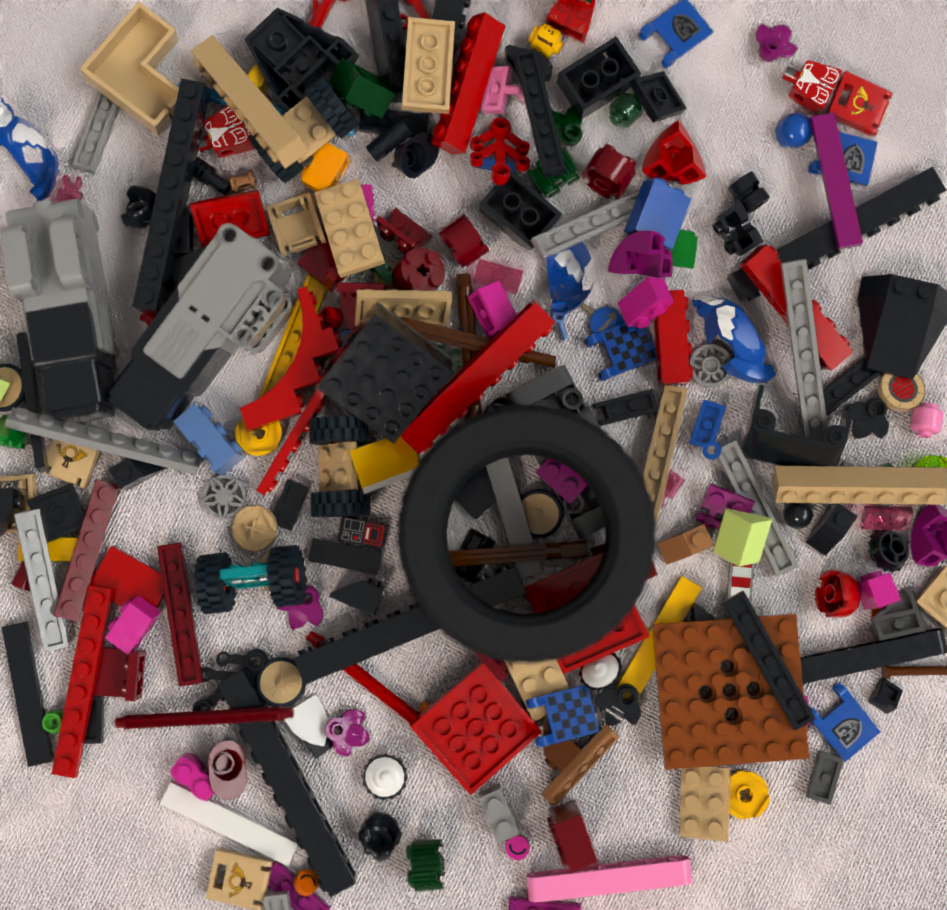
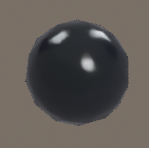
(797, 515)

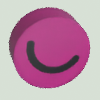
(517, 847)

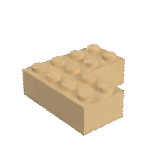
(126, 68)

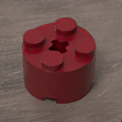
(609, 172)
(465, 240)
(419, 270)

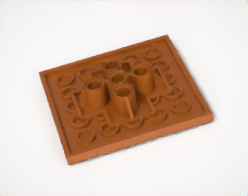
(696, 726)

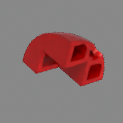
(674, 157)

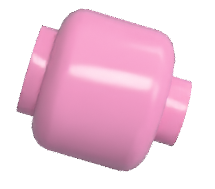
(926, 420)

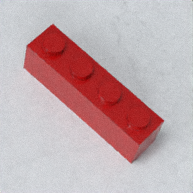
(672, 343)

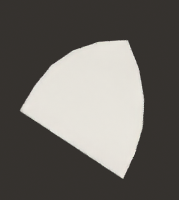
(309, 721)

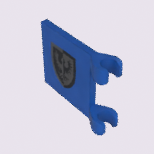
(680, 29)
(858, 156)
(846, 726)

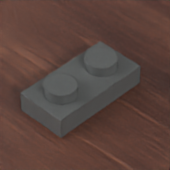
(824, 777)

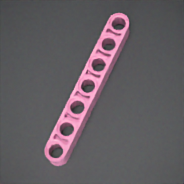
(609, 878)

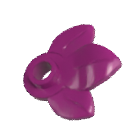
(774, 42)
(308, 611)
(350, 734)

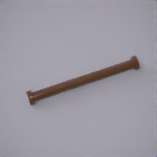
(888, 671)

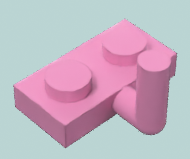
(498, 89)

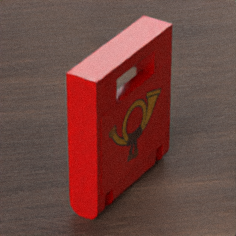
(864, 104)

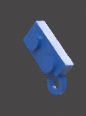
(707, 428)

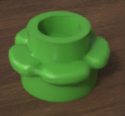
(48, 723)

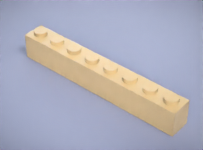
(250, 103)
(860, 485)

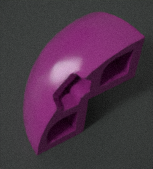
(642, 255)
(930, 536)

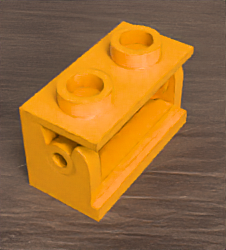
(326, 168)

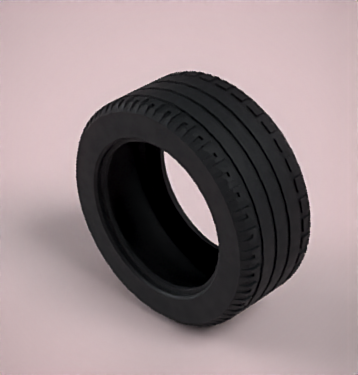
(625, 510)

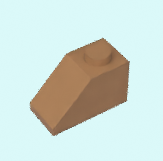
(685, 544)

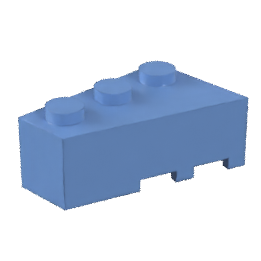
(209, 438)

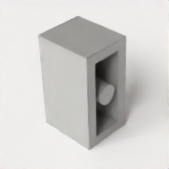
(498, 813)

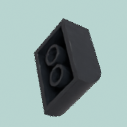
(598, 77)
(519, 211)

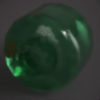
(625, 110)

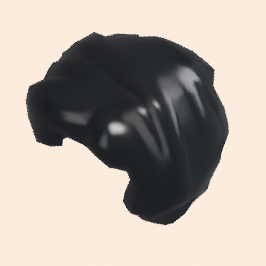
(139, 207)
(379, 835)

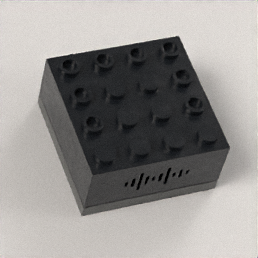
(385, 373)

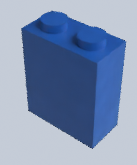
(659, 210)

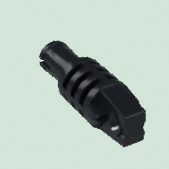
(208, 175)

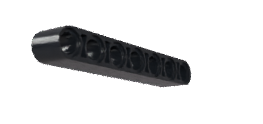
(872, 655)

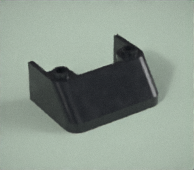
(784, 449)

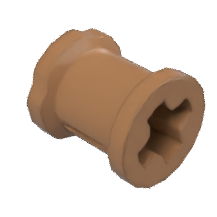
(243, 182)

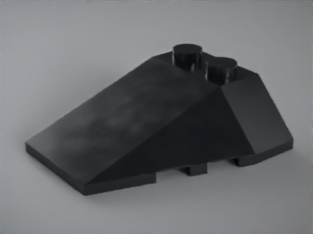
(295, 55)
(899, 322)

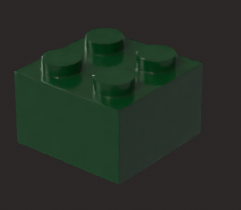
(361, 88)

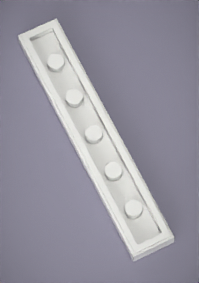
(230, 823)

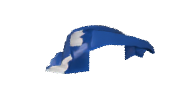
(17, 133)
(570, 276)
(735, 327)

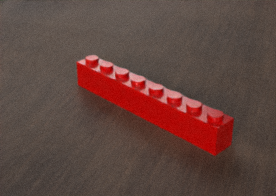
(477, 375)

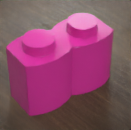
(192, 772)

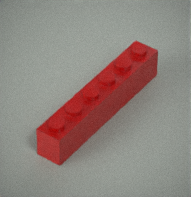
(469, 83)
(765, 272)

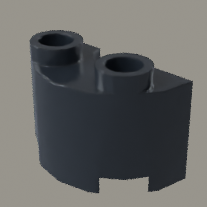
(737, 230)

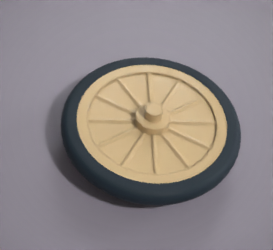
(15, 392)
(542, 512)
(280, 682)

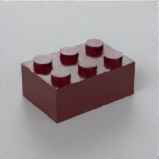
(571, 836)

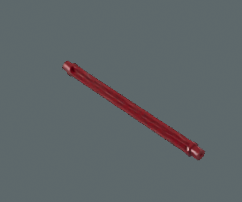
(208, 717)

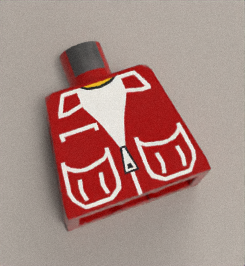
(812, 84)
(225, 134)

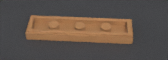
(580, 765)

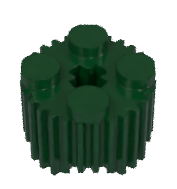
(551, 185)
(426, 865)

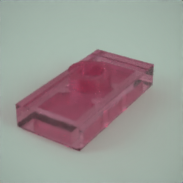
(490, 272)
(886, 517)

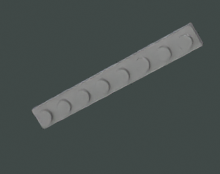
(804, 348)
(102, 440)

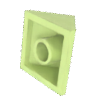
(741, 537)

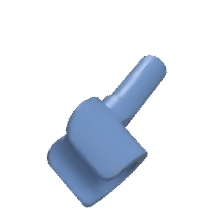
(560, 322)

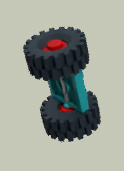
(218, 579)

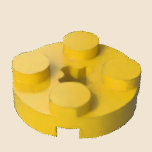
(259, 447)
(759, 797)

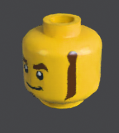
(546, 40)

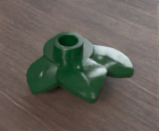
(568, 124)

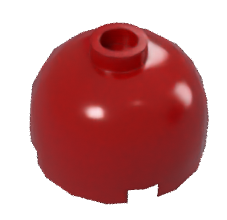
(838, 594)

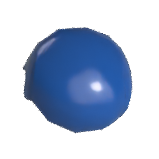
(794, 130)

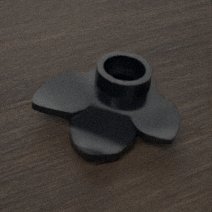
(866, 422)
(619, 708)

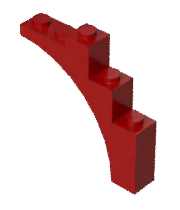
(315, 344)

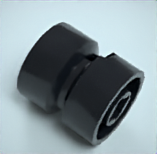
(748, 192)

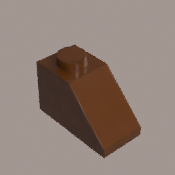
(561, 753)

